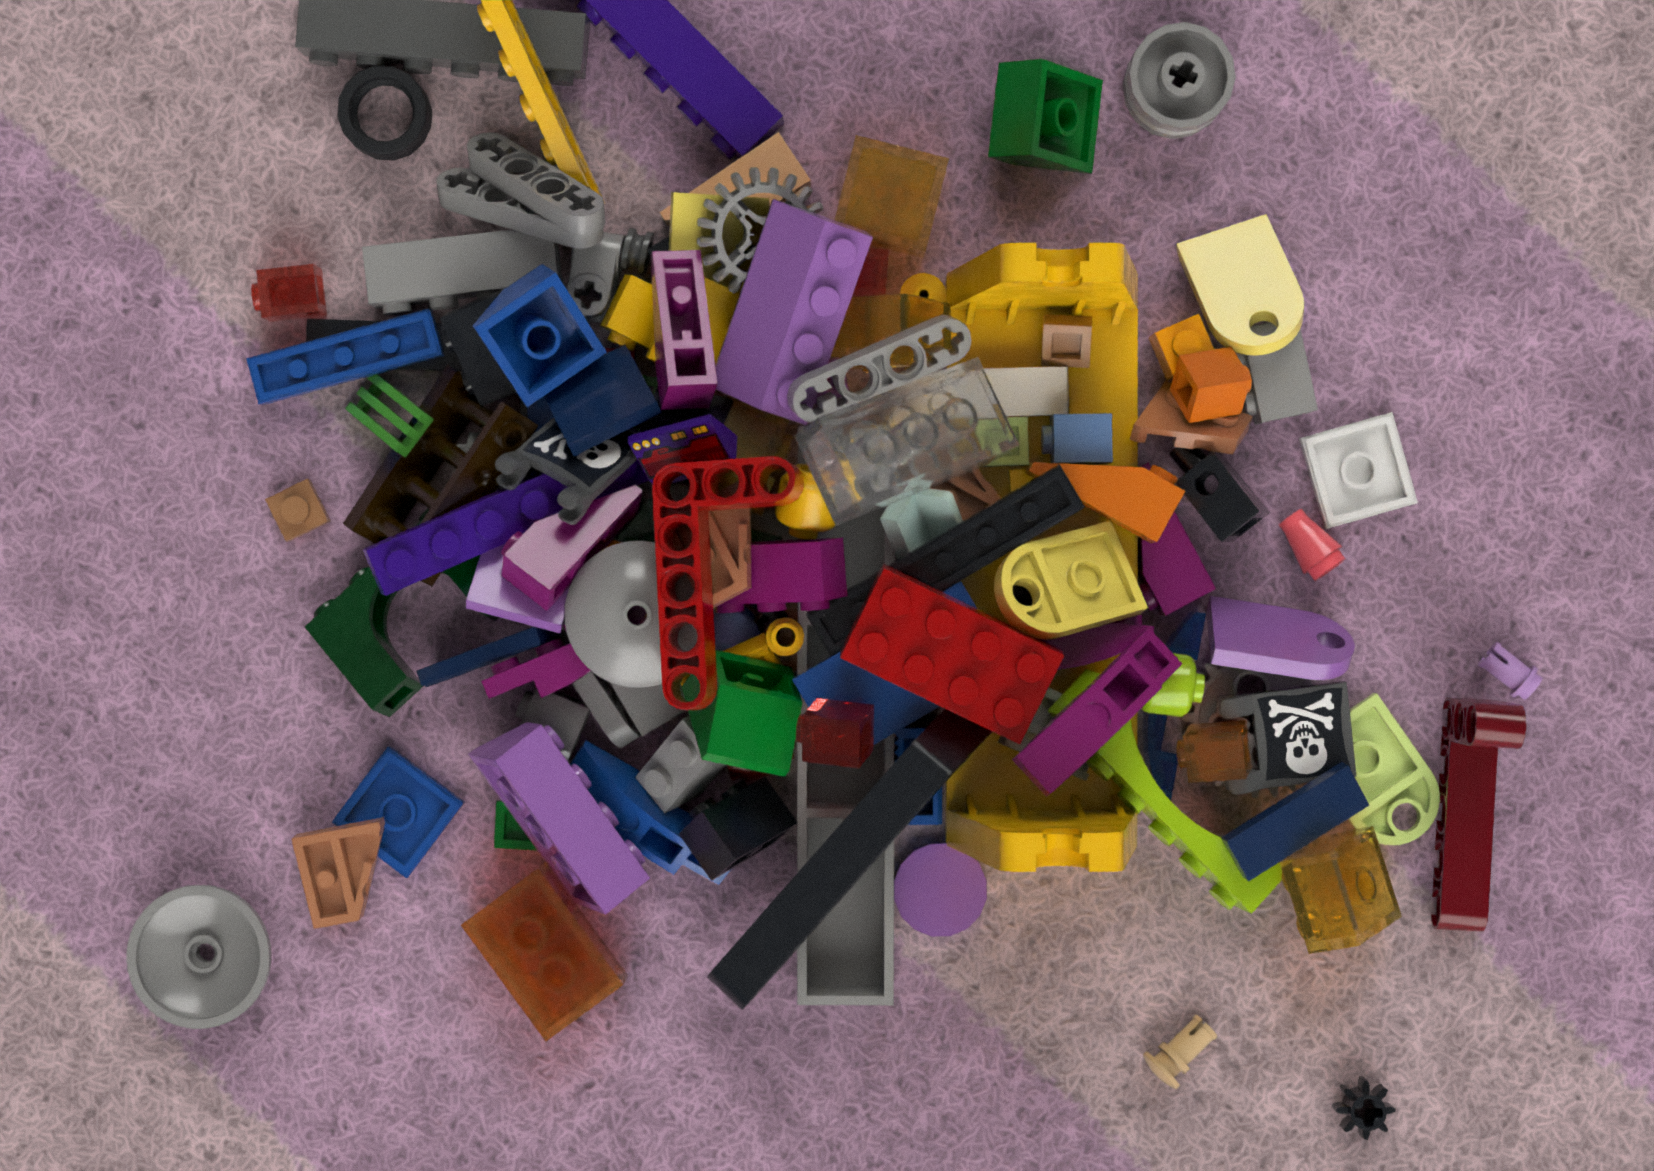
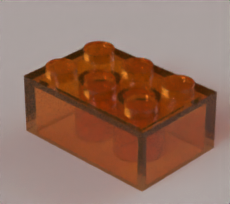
(545, 951)

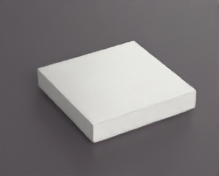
(1358, 470)

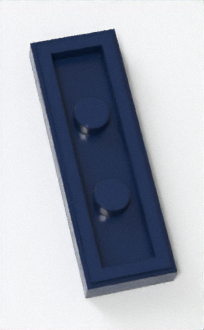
(485, 655)
(1295, 821)

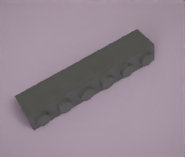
(436, 35)

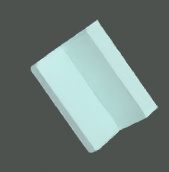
(919, 519)

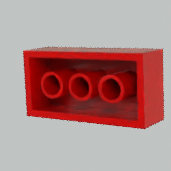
(951, 654)

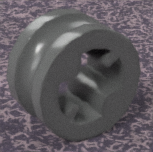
(635, 250)

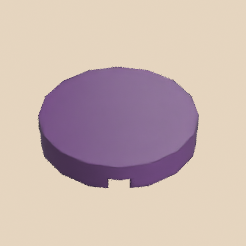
(939, 890)

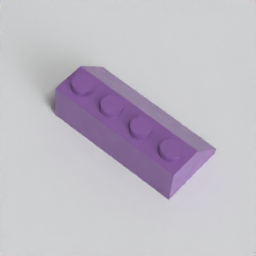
(790, 307)
(561, 816)

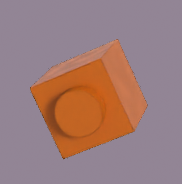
(1210, 384)

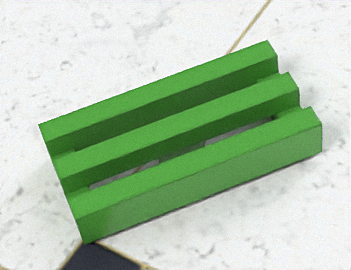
(370, 399)

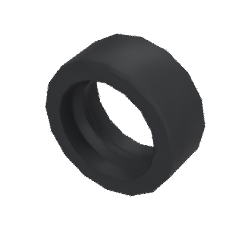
(359, 86)

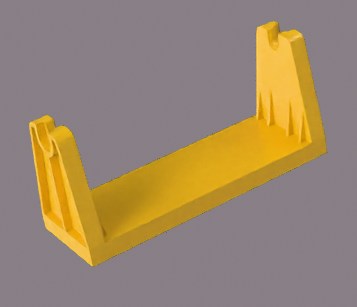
(1002, 300)

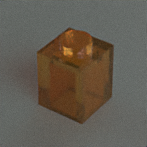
(1215, 751)

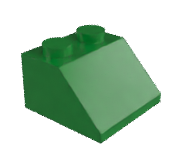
(1045, 116)

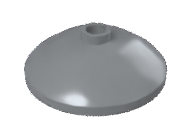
(599, 615)
(167, 960)

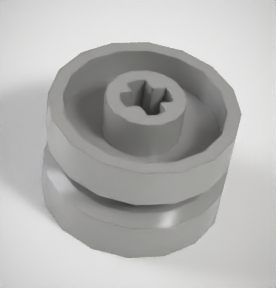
(1195, 58)

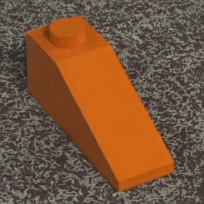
(1126, 495)

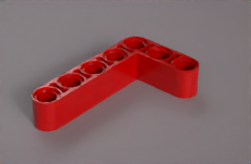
(696, 559)

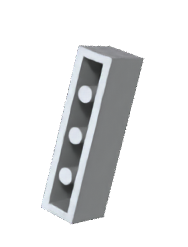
(451, 268)

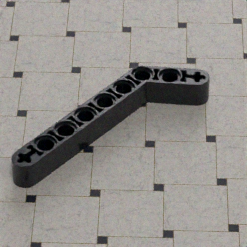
(846, 855)

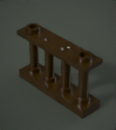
(406, 480)

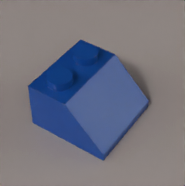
(538, 334)

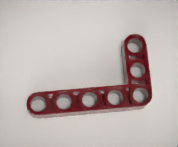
(1468, 806)

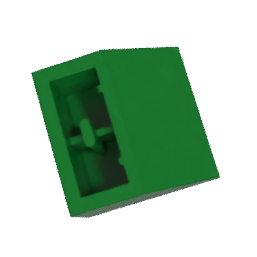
(751, 715)

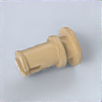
(1180, 1051)

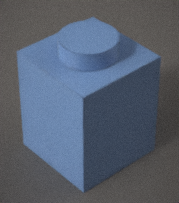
(1078, 439)

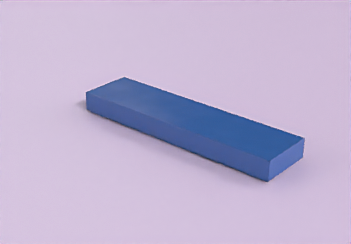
(345, 357)

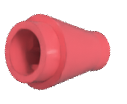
(1311, 545)

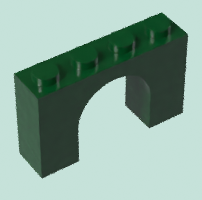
(357, 639)

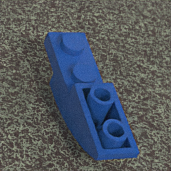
(637, 813)

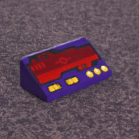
(683, 442)

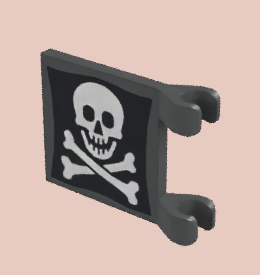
(584, 474)
(1295, 733)

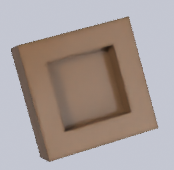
(1066, 341)
(297, 510)

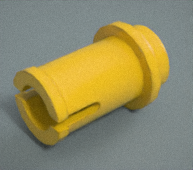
(795, 642)

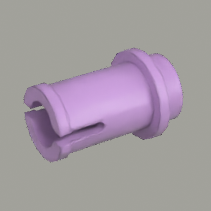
(1511, 671)

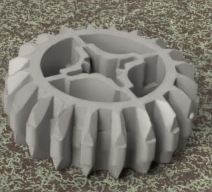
(733, 203)

